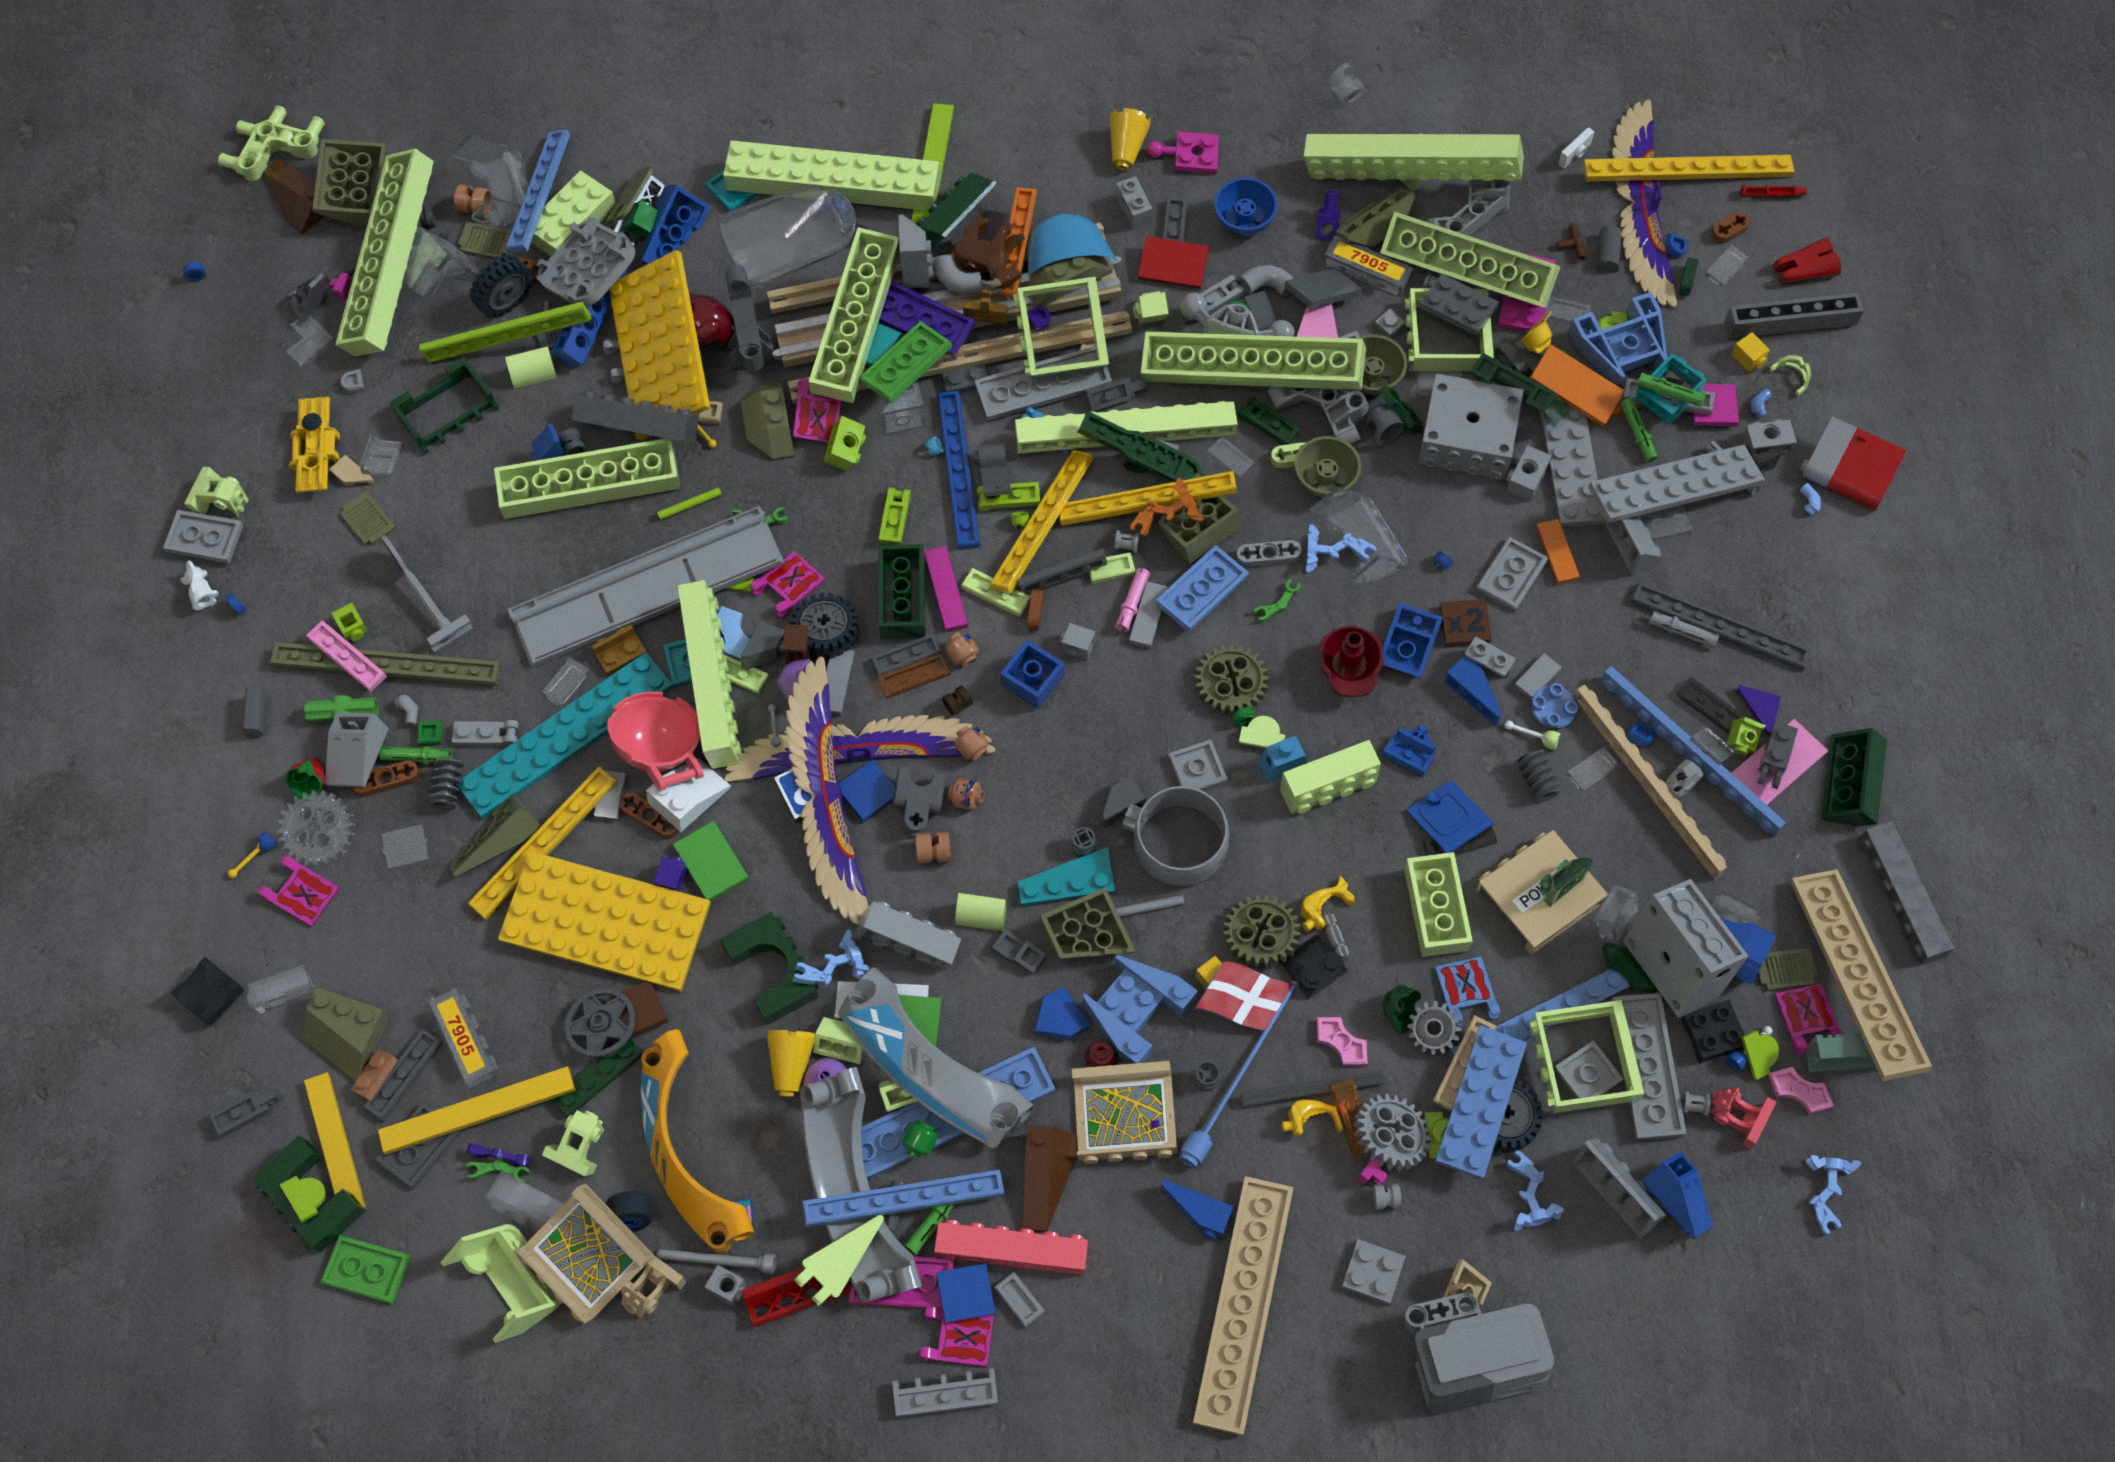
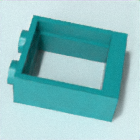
(1660, 405)

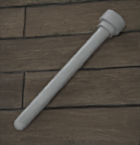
(764, 1263)

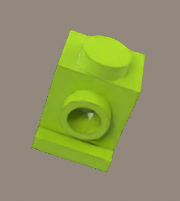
(350, 623)
(1744, 735)

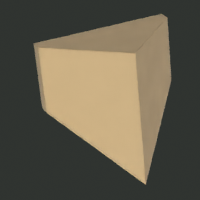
(1467, 1280)

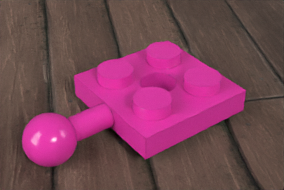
(1185, 159)

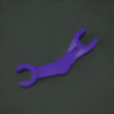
(482, 1152)

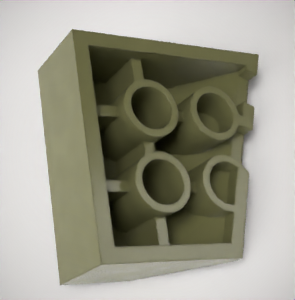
(1086, 928)

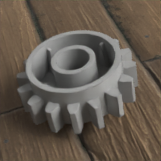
(1447, 1023)

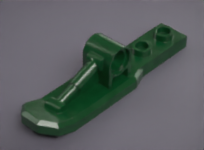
(1140, 449)

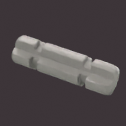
(1335, 936)

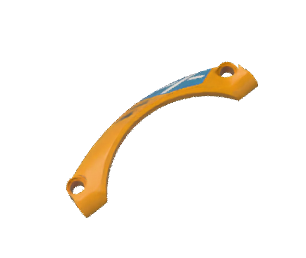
(700, 1209)

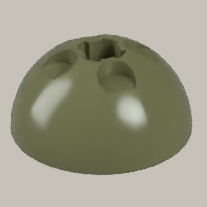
(1383, 364)
(1327, 457)

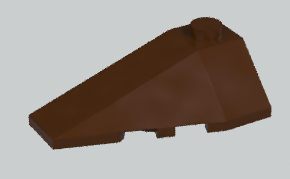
(294, 194)
(1047, 1168)

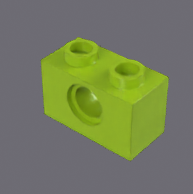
(837, 452)

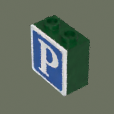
(792, 795)

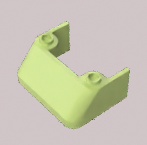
(496, 1254)

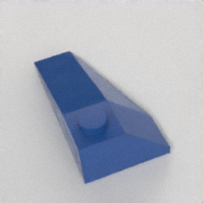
(676, 220)
(1755, 943)

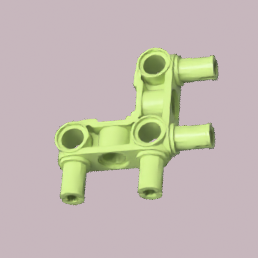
(271, 137)

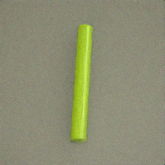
(699, 499)

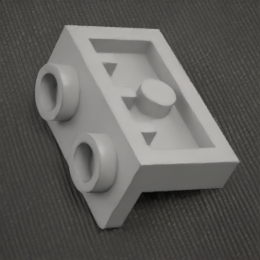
(1490, 657)

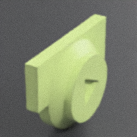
(1261, 732)

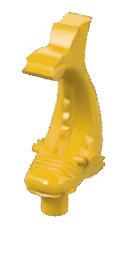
(1312, 904)
(1302, 1110)

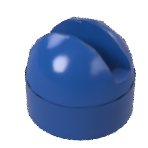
(1445, 560)

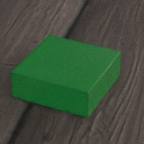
(430, 733)

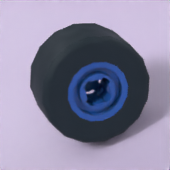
(632, 1209)

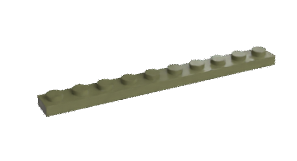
(393, 664)

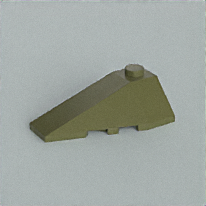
(509, 827)

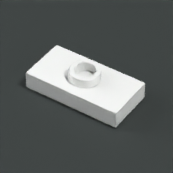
(1576, 148)

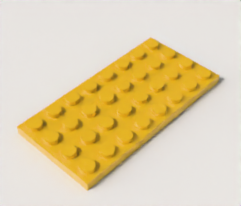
(659, 337)
(605, 921)

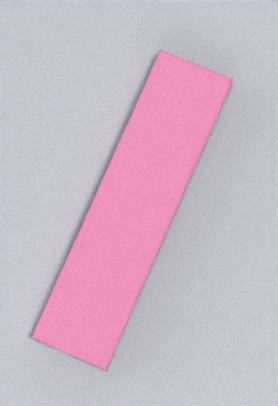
(346, 656)

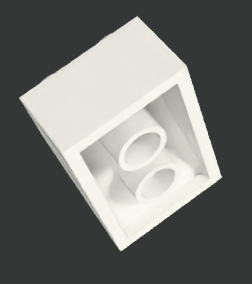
(687, 799)

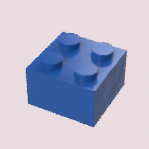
(1032, 674)

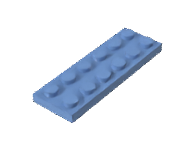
(1481, 1102)

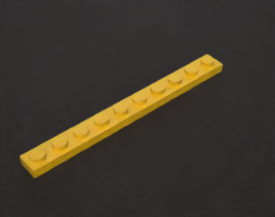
(1688, 168)

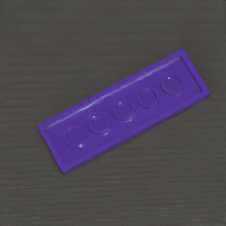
(906, 308)

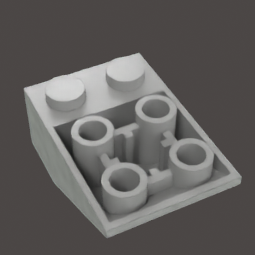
(353, 748)

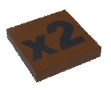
(1464, 621)

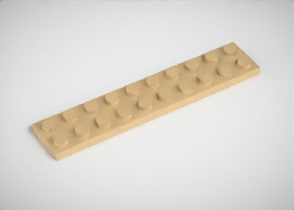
(1861, 975)
(1243, 1306)

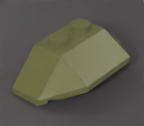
(1372, 222)
(1066, 270)
(768, 421)

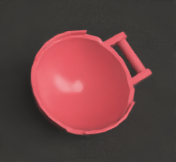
(656, 736)

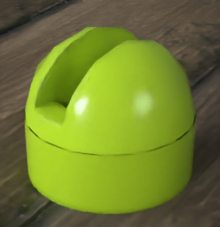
(1019, 518)

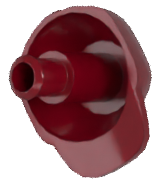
(1351, 660)

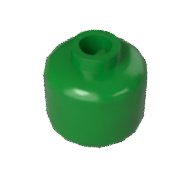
(919, 1139)

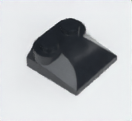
(1314, 966)

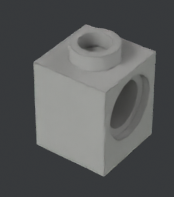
(1077, 641)
(718, 1279)

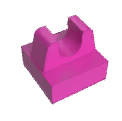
(341, 286)
(1373, 1173)

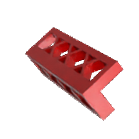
(777, 1289)

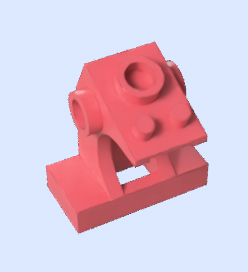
(1753, 1121)

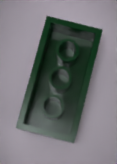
(901, 591)

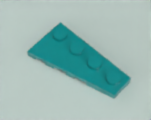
(1069, 880)

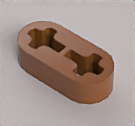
(1728, 225)
(1035, 609)

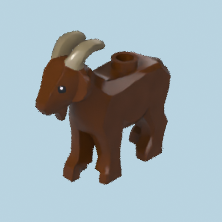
(989, 256)

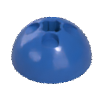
(1245, 206)

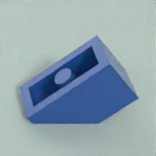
(546, 445)

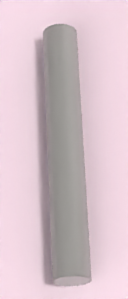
(1150, 906)

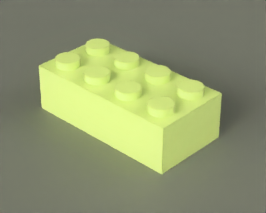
(573, 203)
(1330, 777)
(1438, 904)

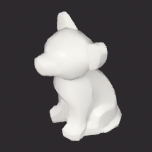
(199, 591)

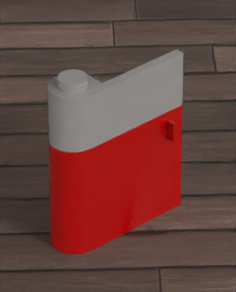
(1853, 463)

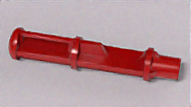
(1772, 191)

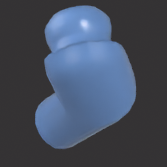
(1757, 403)

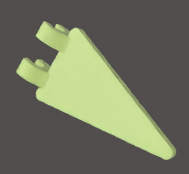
(837, 1261)

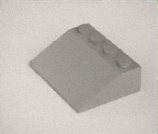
(1619, 1187)

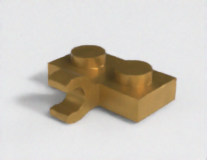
(984, 310)

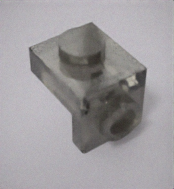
(1765, 460)

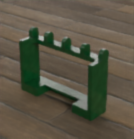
(456, 372)
(1539, 397)

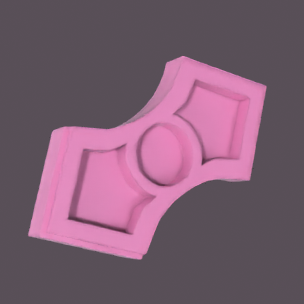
(1333, 1033)
(1790, 1085)

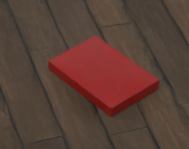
(1173, 262)

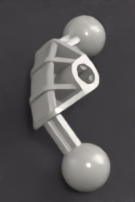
(1229, 319)

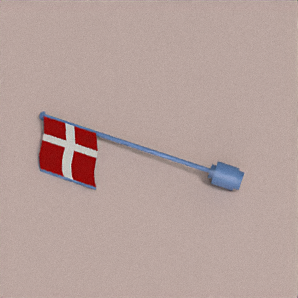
(1246, 1000)

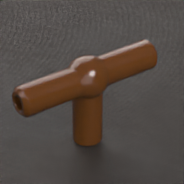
(1576, 241)

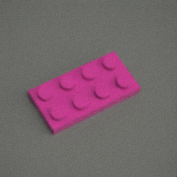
(1519, 314)

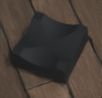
(208, 991)
(1714, 1031)

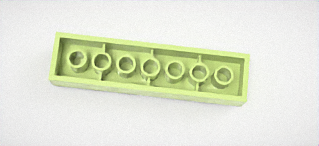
(1470, 259)
(855, 315)
(586, 478)
(709, 674)

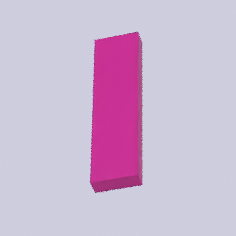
(946, 589)

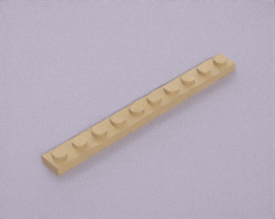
(1651, 784)

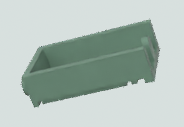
(1838, 1053)

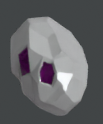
(1683, 779)

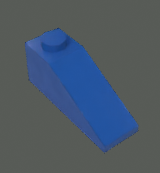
(1472, 685)
(1201, 1210)

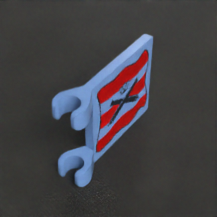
(1467, 985)

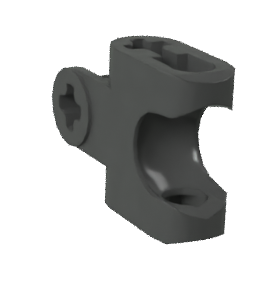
(1518, 359)
(917, 800)

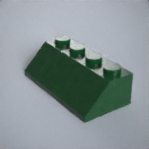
(954, 207)
(1854, 777)

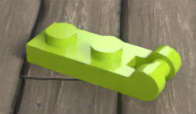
(1021, 496)
(894, 517)

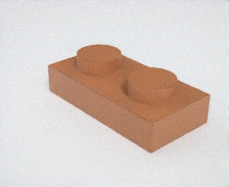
(374, 1075)

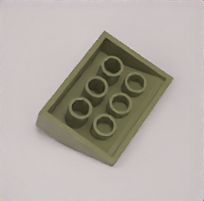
(348, 179)

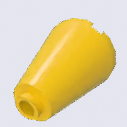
(1127, 136)
(789, 1059)

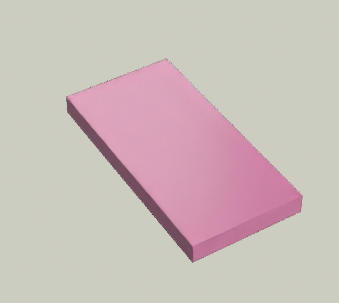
(1804, 755)

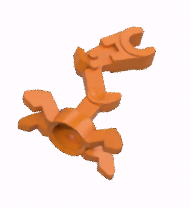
(1145, 518)

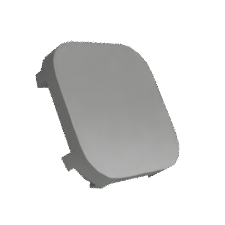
(586, 263)

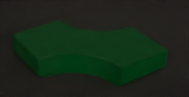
(1397, 404)
(1620, 959)

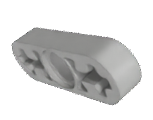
(1251, 549)

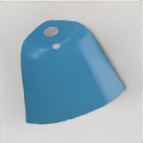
(1064, 238)

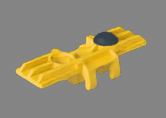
(320, 445)

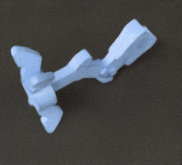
(1359, 547)
(852, 957)
(1832, 1166)
(1536, 1216)

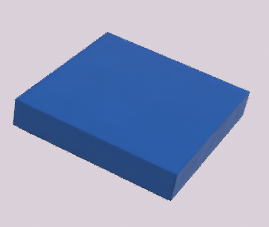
(867, 790)
(965, 1293)

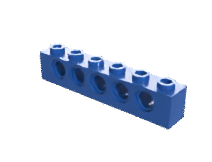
(575, 341)

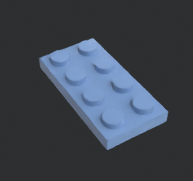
(1202, 588)

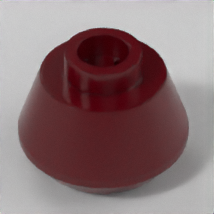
(1100, 1054)

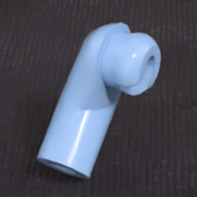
(1813, 499)

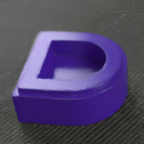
(1039, 318)

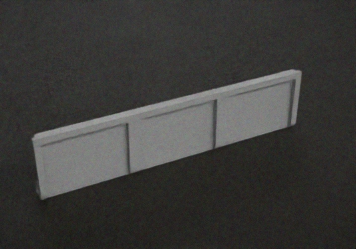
(644, 586)

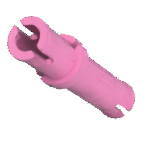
(1129, 607)

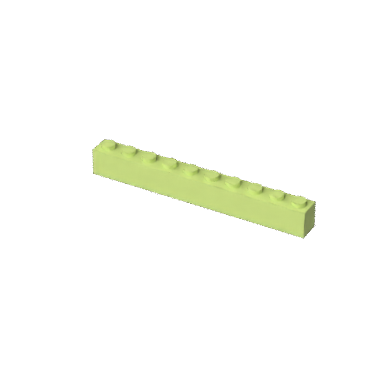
(1158, 422)

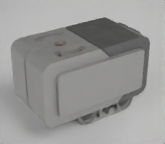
(1477, 1355)

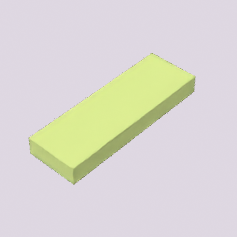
(978, 585)
(750, 679)

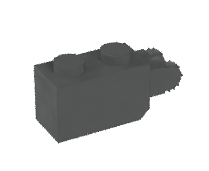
(1777, 753)

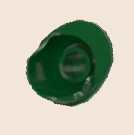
(1399, 1005)

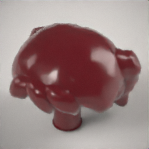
(711, 320)

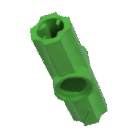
(326, 710)

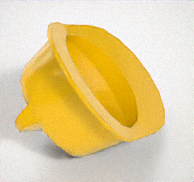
(1539, 336)

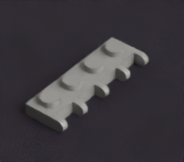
(945, 1396)

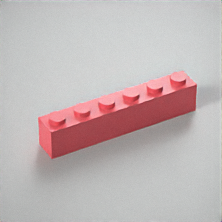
(1011, 1248)

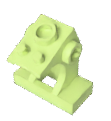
(222, 492)
(585, 1125)

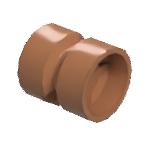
(468, 199)
(933, 847)

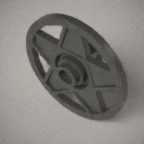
(600, 1023)

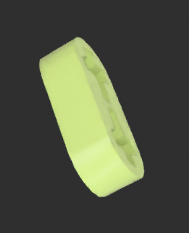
(1288, 452)

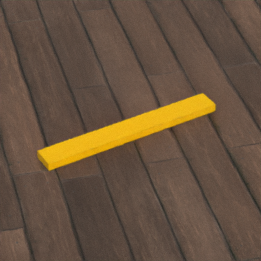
(1136, 499)
(1041, 521)
(543, 841)
(476, 1110)

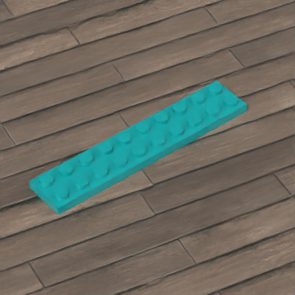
(558, 737)

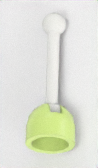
(1549, 739)

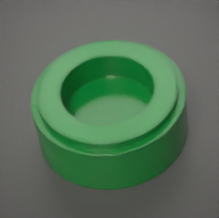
(1243, 716)

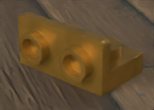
(618, 650)

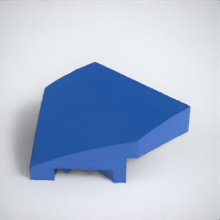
(1411, 750)
(1060, 1016)

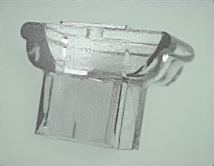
(432, 261)

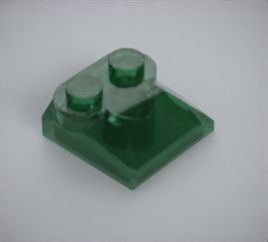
(1565, 879)

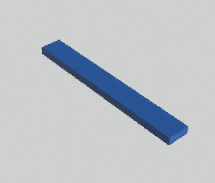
(958, 470)

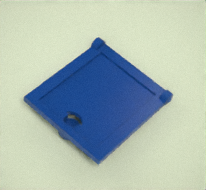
(1452, 820)

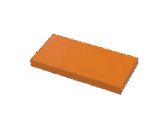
(1577, 385)

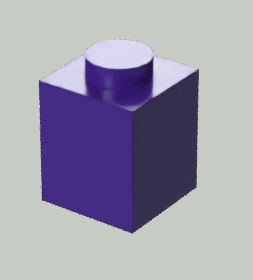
(671, 873)

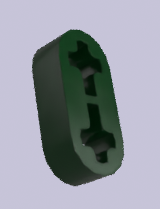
(1688, 276)

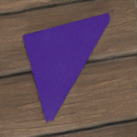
(1761, 705)

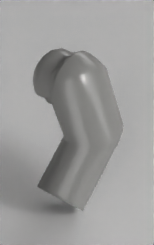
(410, 707)

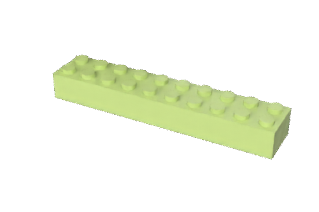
(1414, 156)
(855, 175)
(384, 253)
(1253, 360)

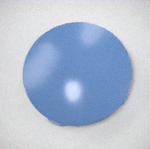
(1554, 706)

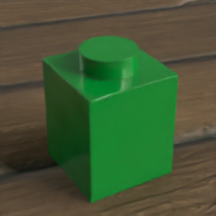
(640, 218)

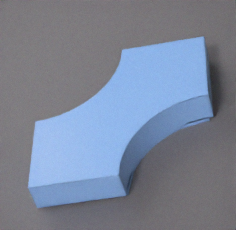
(731, 631)

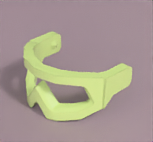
(1800, 367)

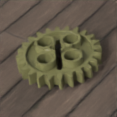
(1252, 675)
(1241, 924)

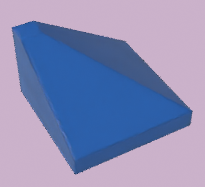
(1640, 735)

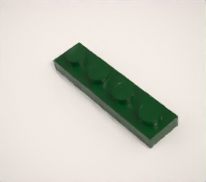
(597, 1077)

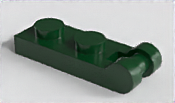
(1269, 422)

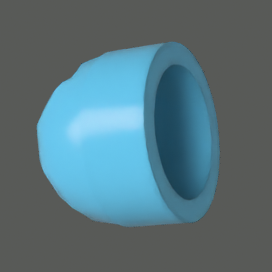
(934, 446)

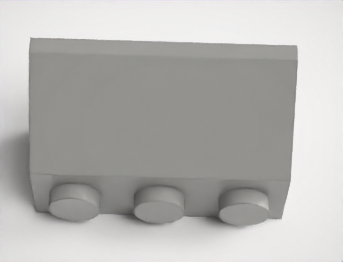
(914, 254)
(1634, 544)

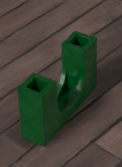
(768, 936)
(331, 1218)

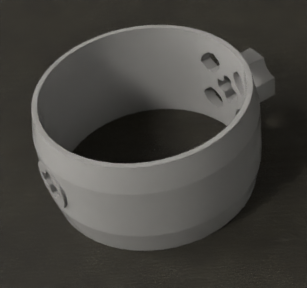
(1173, 797)

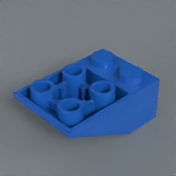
(1681, 1193)

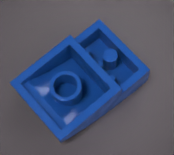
(1410, 640)

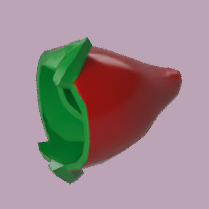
(305, 777)

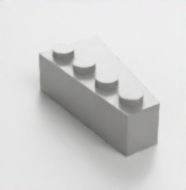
(907, 935)

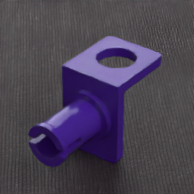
(1328, 215)

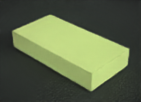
(1118, 567)

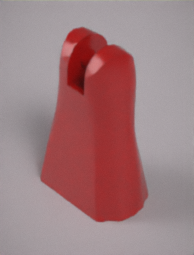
(1809, 263)

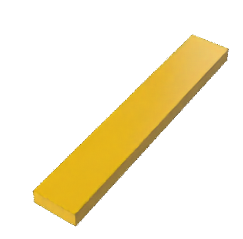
(333, 1136)

